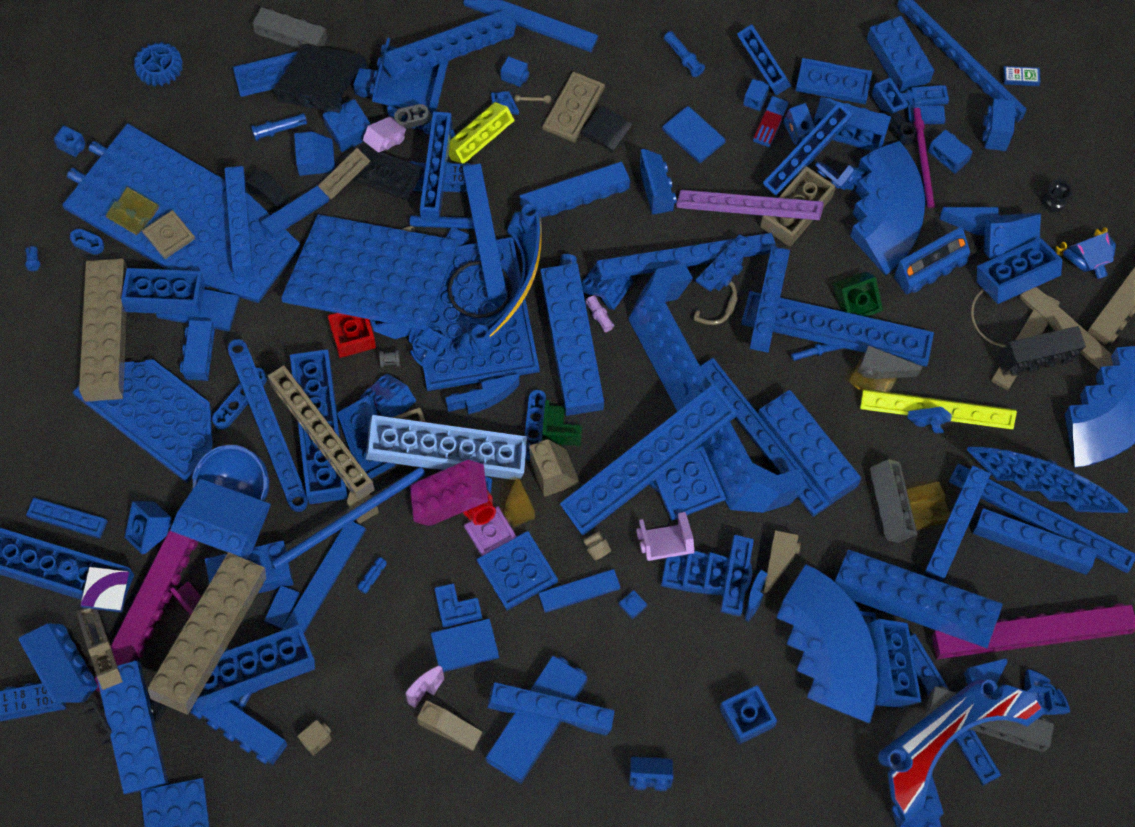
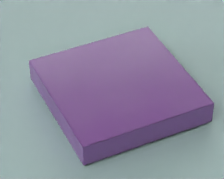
(490, 535)

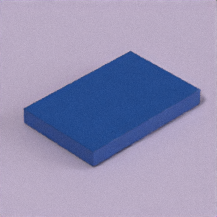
(693, 134)
(465, 645)

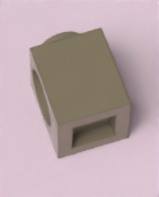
(315, 737)

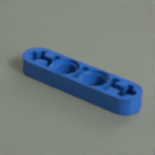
(235, 396)
(534, 425)

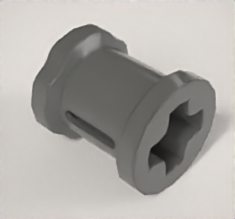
(389, 358)

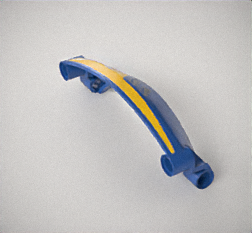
(527, 235)

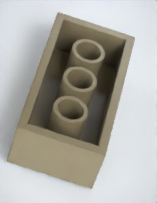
(805, 186)

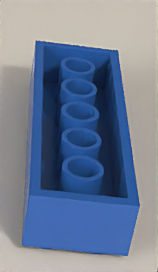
(810, 447)
(257, 667)
(133, 731)

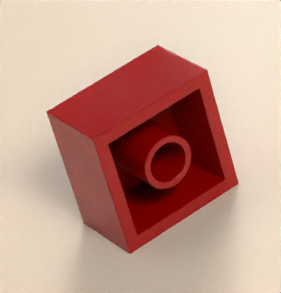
(351, 334)

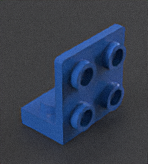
(609, 290)

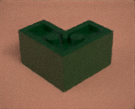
(557, 431)

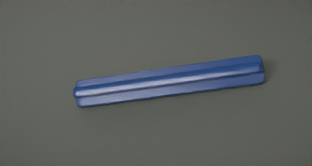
(445, 222)

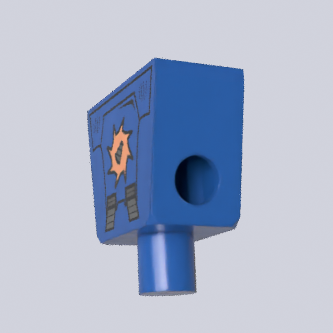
(798, 123)

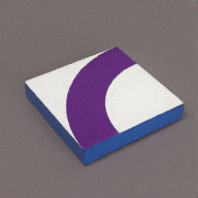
(105, 589)

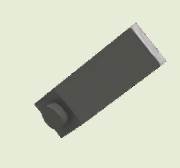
(883, 365)

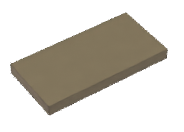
(573, 107)

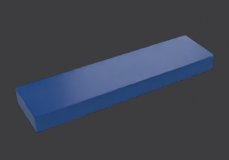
(294, 211)
(66, 518)
(579, 591)

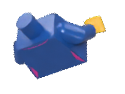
(1091, 253)

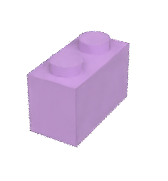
(384, 134)

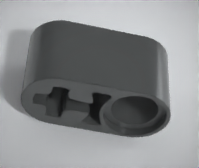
(415, 120)

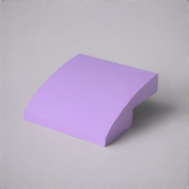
(427, 682)

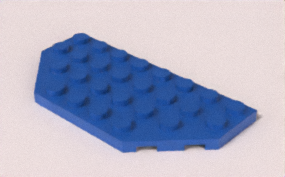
(160, 416)

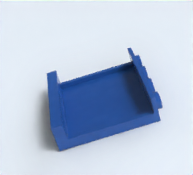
(414, 89)

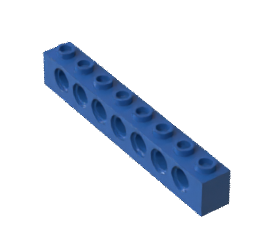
(449, 44)

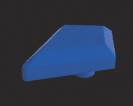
(505, 99)

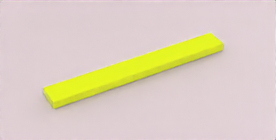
(960, 411)

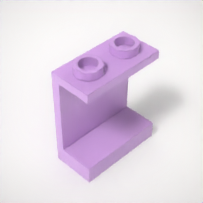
(666, 541)

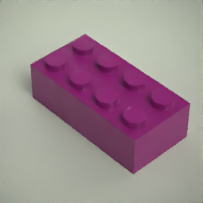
(449, 492)

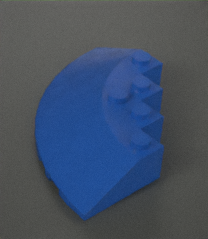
(889, 207)
(1107, 414)
(1048, 478)
(833, 642)

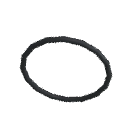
(471, 314)

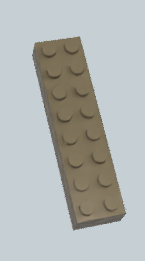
(103, 331)
(207, 633)

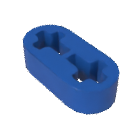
(86, 245)

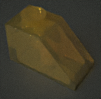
(518, 505)

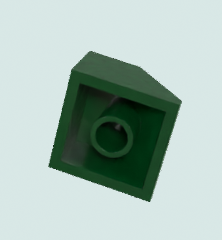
(859, 295)

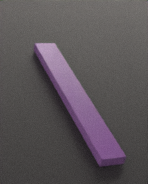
(750, 204)

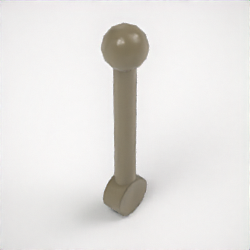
(547, 99)

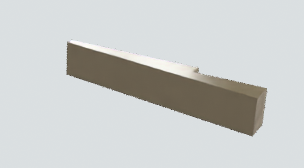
(99, 648)

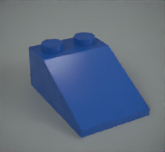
(1009, 232)

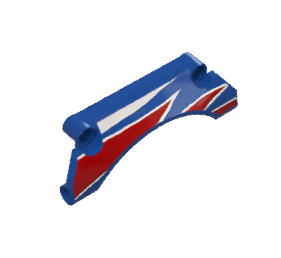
(923, 744)

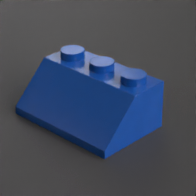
(656, 182)

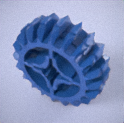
(150, 71)

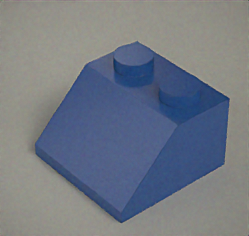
(314, 153)
(146, 525)

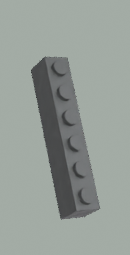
(1035, 736)

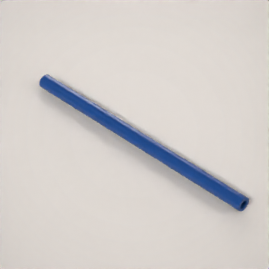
(347, 518)

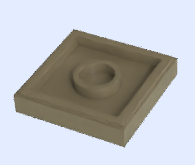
(168, 234)

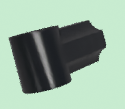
(902, 128)

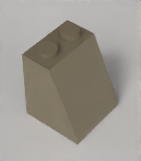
(552, 467)

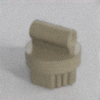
(597, 545)

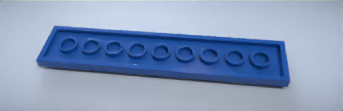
(844, 329)
(648, 459)

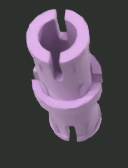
(599, 313)

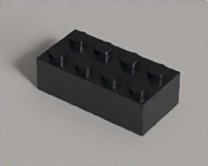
(1041, 351)

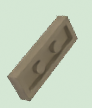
(344, 173)

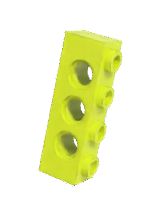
(479, 132)

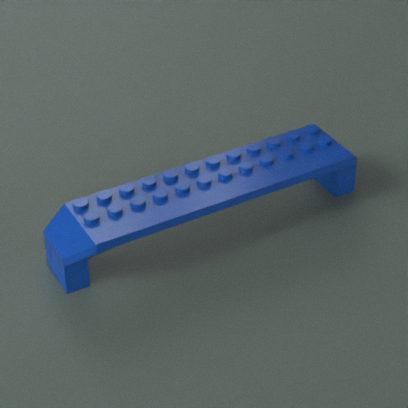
(742, 482)

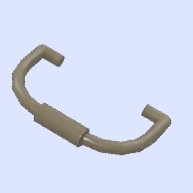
(729, 310)

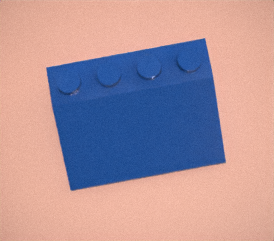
(221, 518)

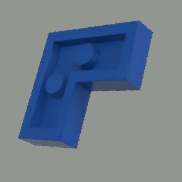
(456, 612)

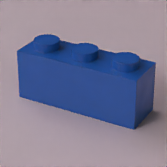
(198, 350)

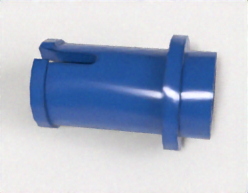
(32, 259)

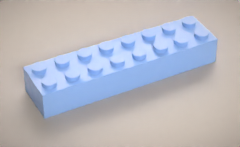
(444, 446)

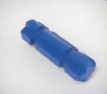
(372, 575)

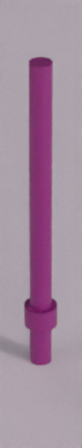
(919, 124)

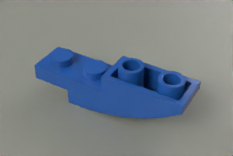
(492, 392)

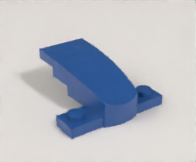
(713, 574)

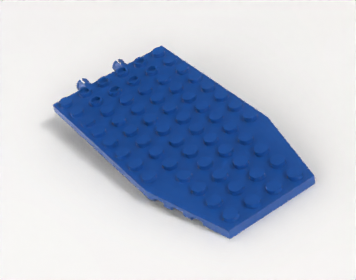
(195, 197)

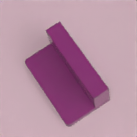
(187, 597)

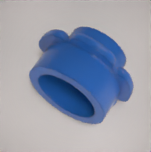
(71, 572)

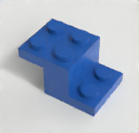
(929, 814)

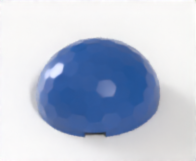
(234, 469)

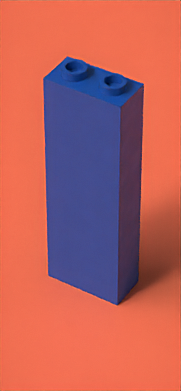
(529, 734)

